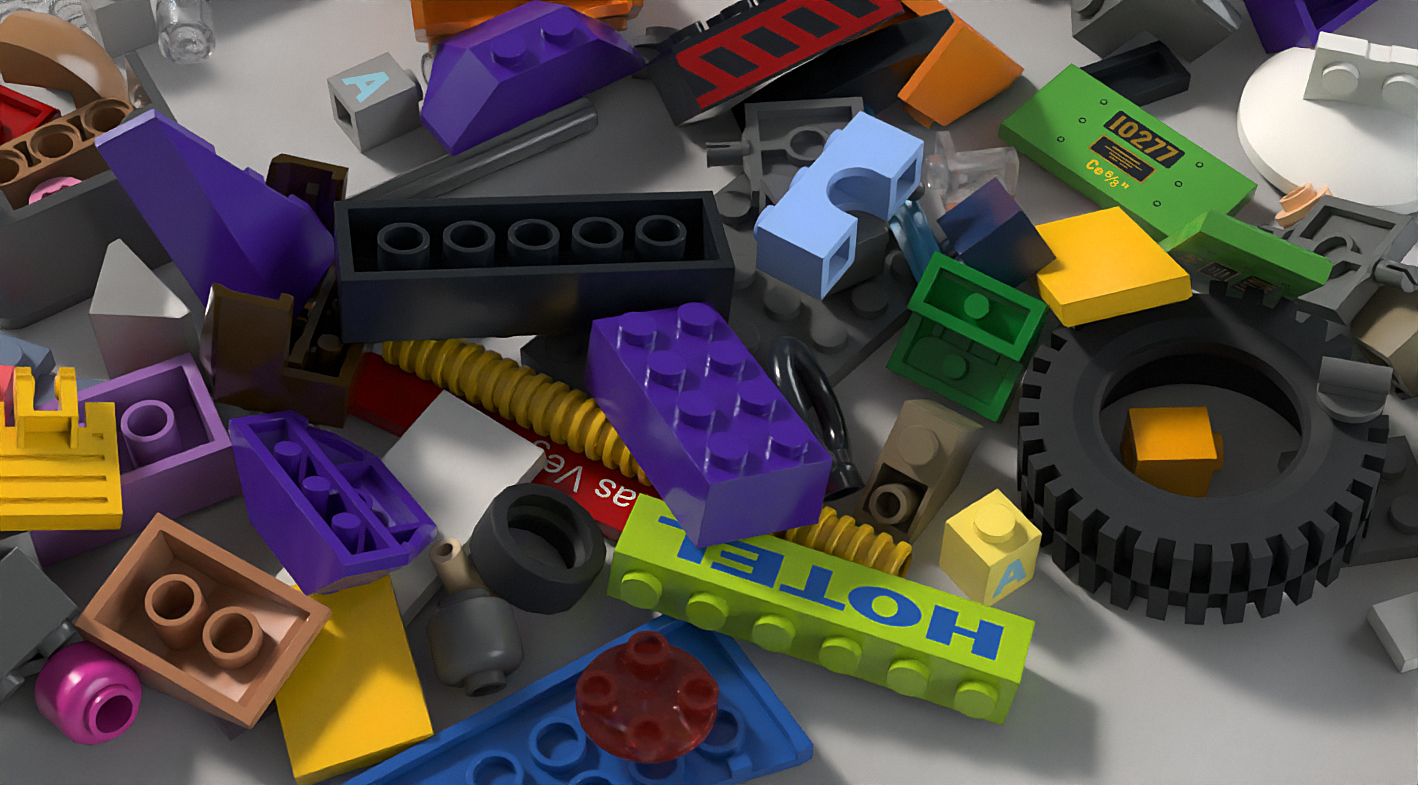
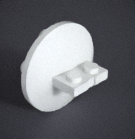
(1337, 120)

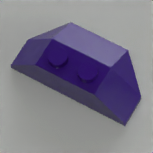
(518, 71)
(325, 503)

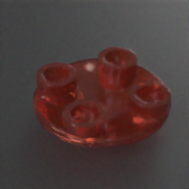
(646, 700)

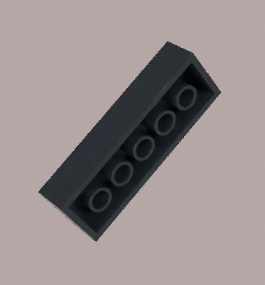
(523, 263)

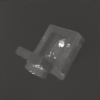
(965, 172)

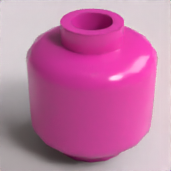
(88, 693)

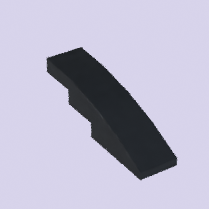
(865, 68)

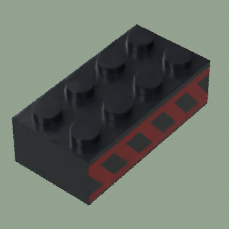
(753, 45)

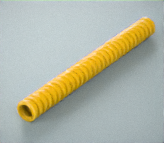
(582, 425)

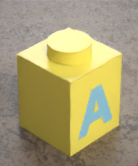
(989, 549)

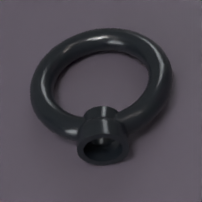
(791, 358)

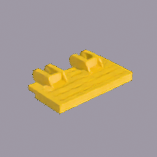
(54, 469)

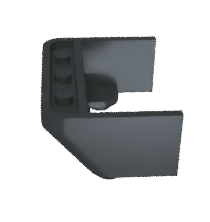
(60, 242)

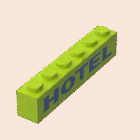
(825, 612)

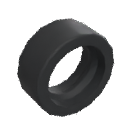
(518, 576)

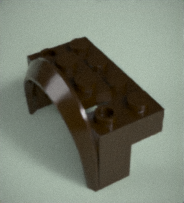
(254, 347)

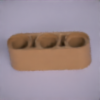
(59, 149)

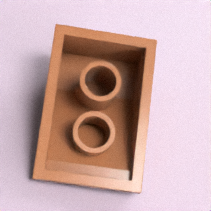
(201, 623)

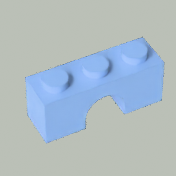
(807, 233)

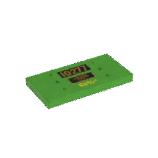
(1122, 155)
(1243, 255)

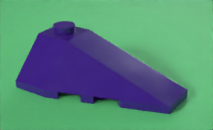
(216, 217)

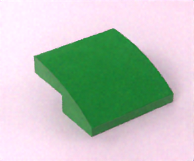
(968, 337)

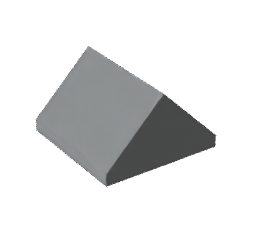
(139, 317)

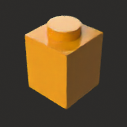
(1172, 448)

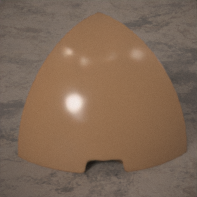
(59, 56)

